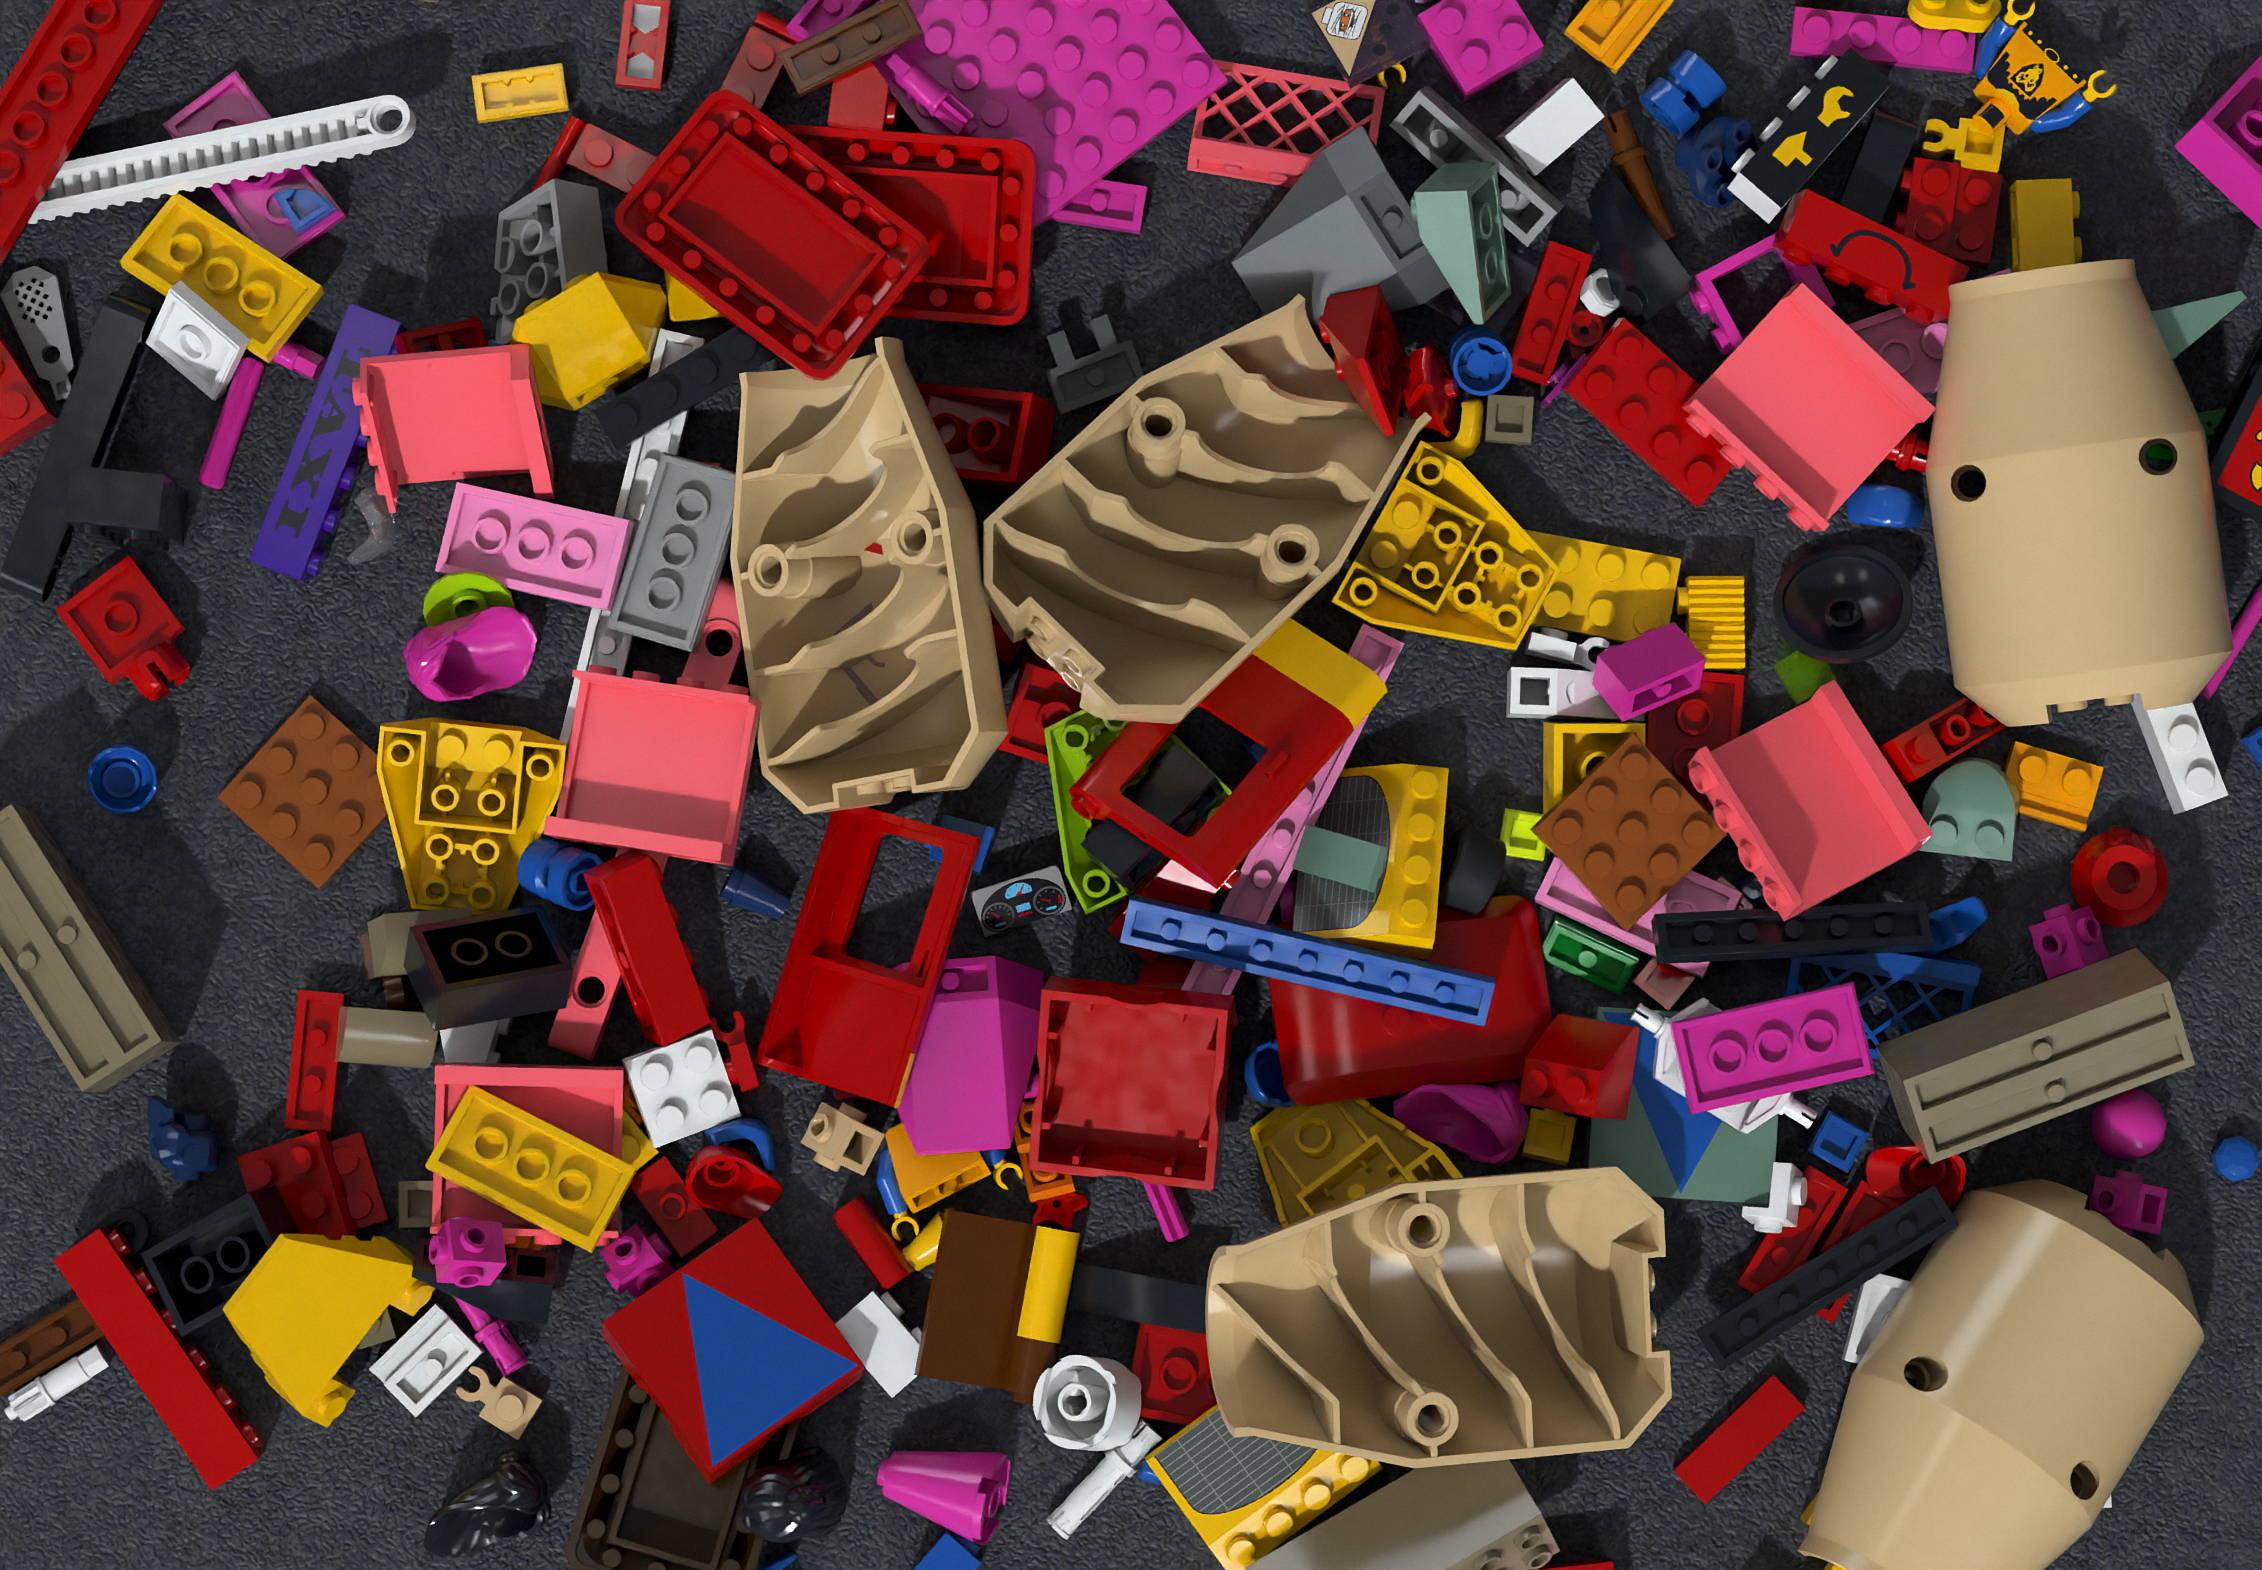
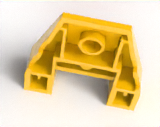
(1339, 1153)
(312, 1308)

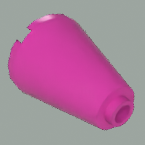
(950, 1488)

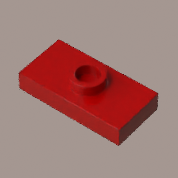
(668, 1203)

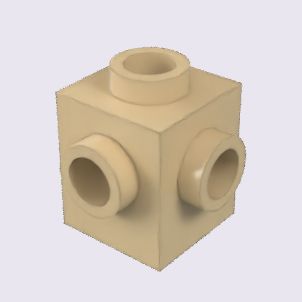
(842, 1138)

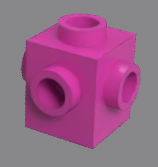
(2068, 940)
(2129, 1202)
(468, 1252)
(637, 1261)

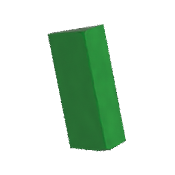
(1589, 954)

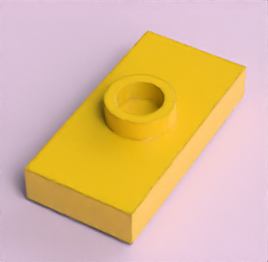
(520, 93)

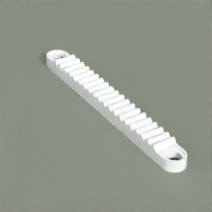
(223, 156)

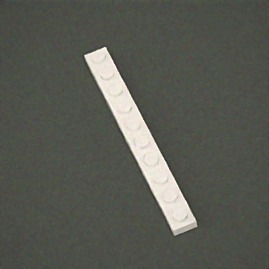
(601, 643)

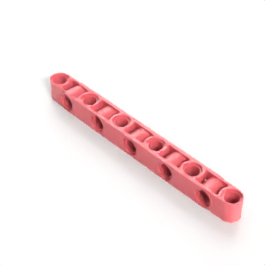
(582, 1024)

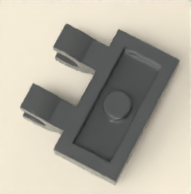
(1093, 376)

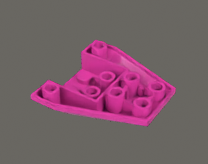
(973, 1057)

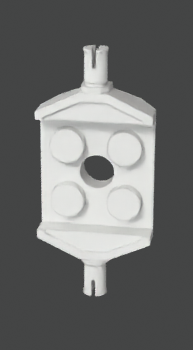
(1666, 1070)

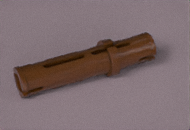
(1637, 172)

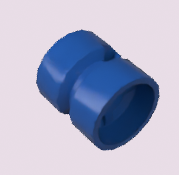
(1679, 97)
(1479, 360)
(556, 873)

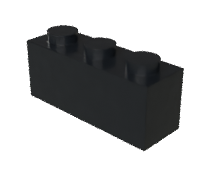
(1175, 792)

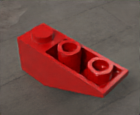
(1938, 739)

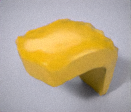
(1469, 432)

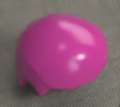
(2128, 1125)

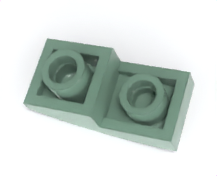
(1340, 858)

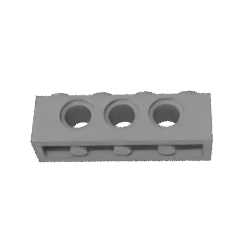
(1449, 137)

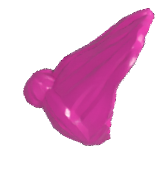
(471, 654)
(1467, 1117)

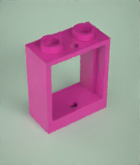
(1708, 300)

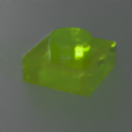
(1802, 675)

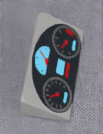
(1021, 900)

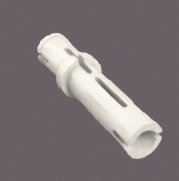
(1103, 1479)

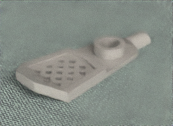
(44, 332)

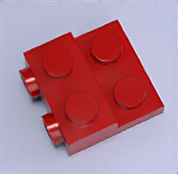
(1949, 209)
(1036, 702)

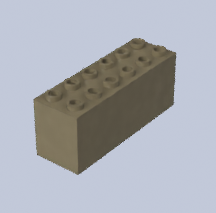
(71, 962)
(2035, 1055)
(1429, 1521)

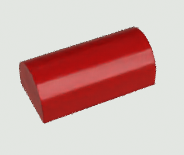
(872, 1242)

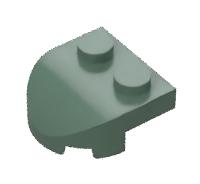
(1972, 811)

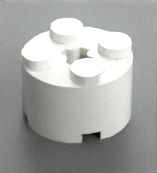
(1088, 1403)

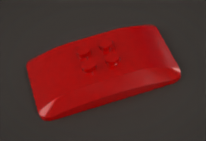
(967, 200)
(772, 235)
(1365, 1049)

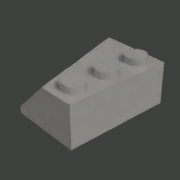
(544, 246)

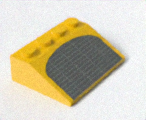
(1404, 812)
(1250, 1489)

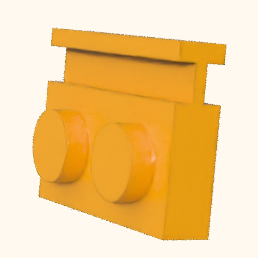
(1615, 28)
(2053, 785)

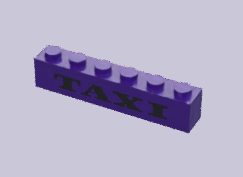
(323, 453)

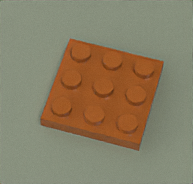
(311, 792)
(1628, 831)

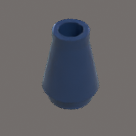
(753, 892)

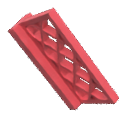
(1269, 163)

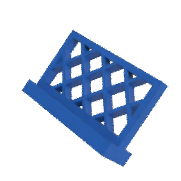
(1907, 966)

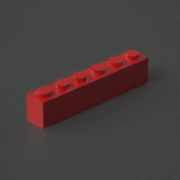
(158, 1357)

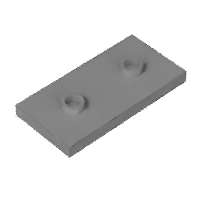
(676, 554)

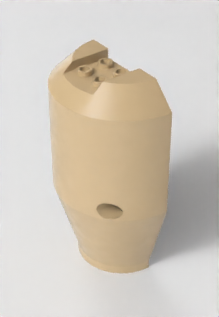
(870, 470)
(1190, 519)
(2077, 557)
(1474, 1300)
(2034, 1365)

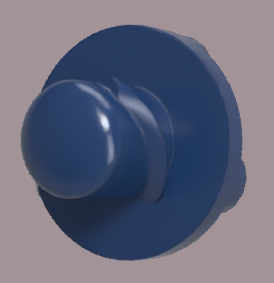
(1711, 155)

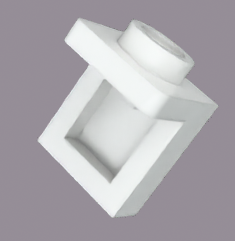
(1786, 1195)

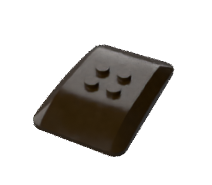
(652, 1504)

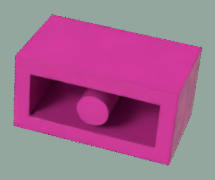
(1648, 671)

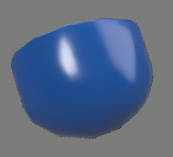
(122, 778)
(1264, 1075)

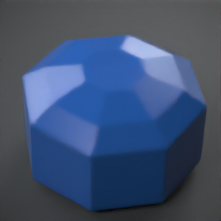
(2235, 1158)

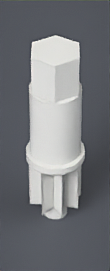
(48, 1389)

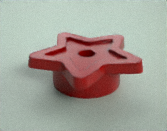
(1594, 323)
(1062, 1215)

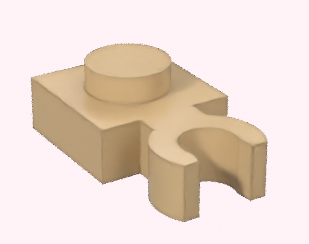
(506, 1405)

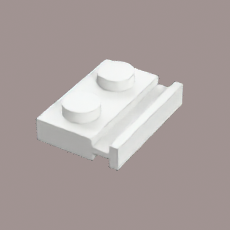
(426, 1360)

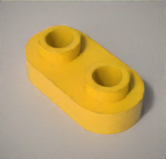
(1957, 15)

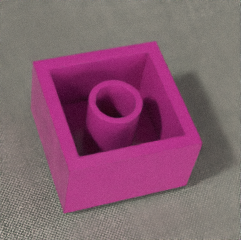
(1479, 42)

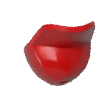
(1899, 1173)
(730, 1182)

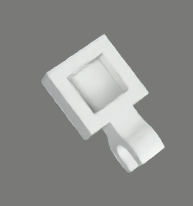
(1553, 646)

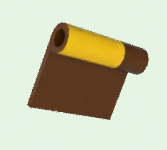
(996, 1302)

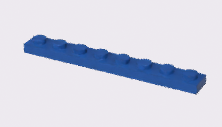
(1307, 960)

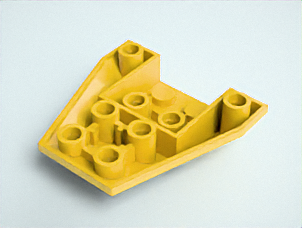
(591, 336)
(1448, 560)
(466, 806)

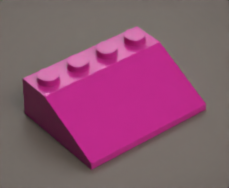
(2229, 143)

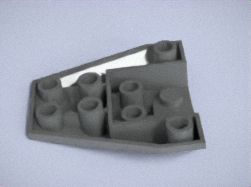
(1340, 233)

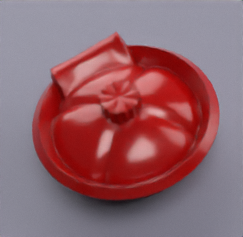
(1430, 389)
(2119, 877)

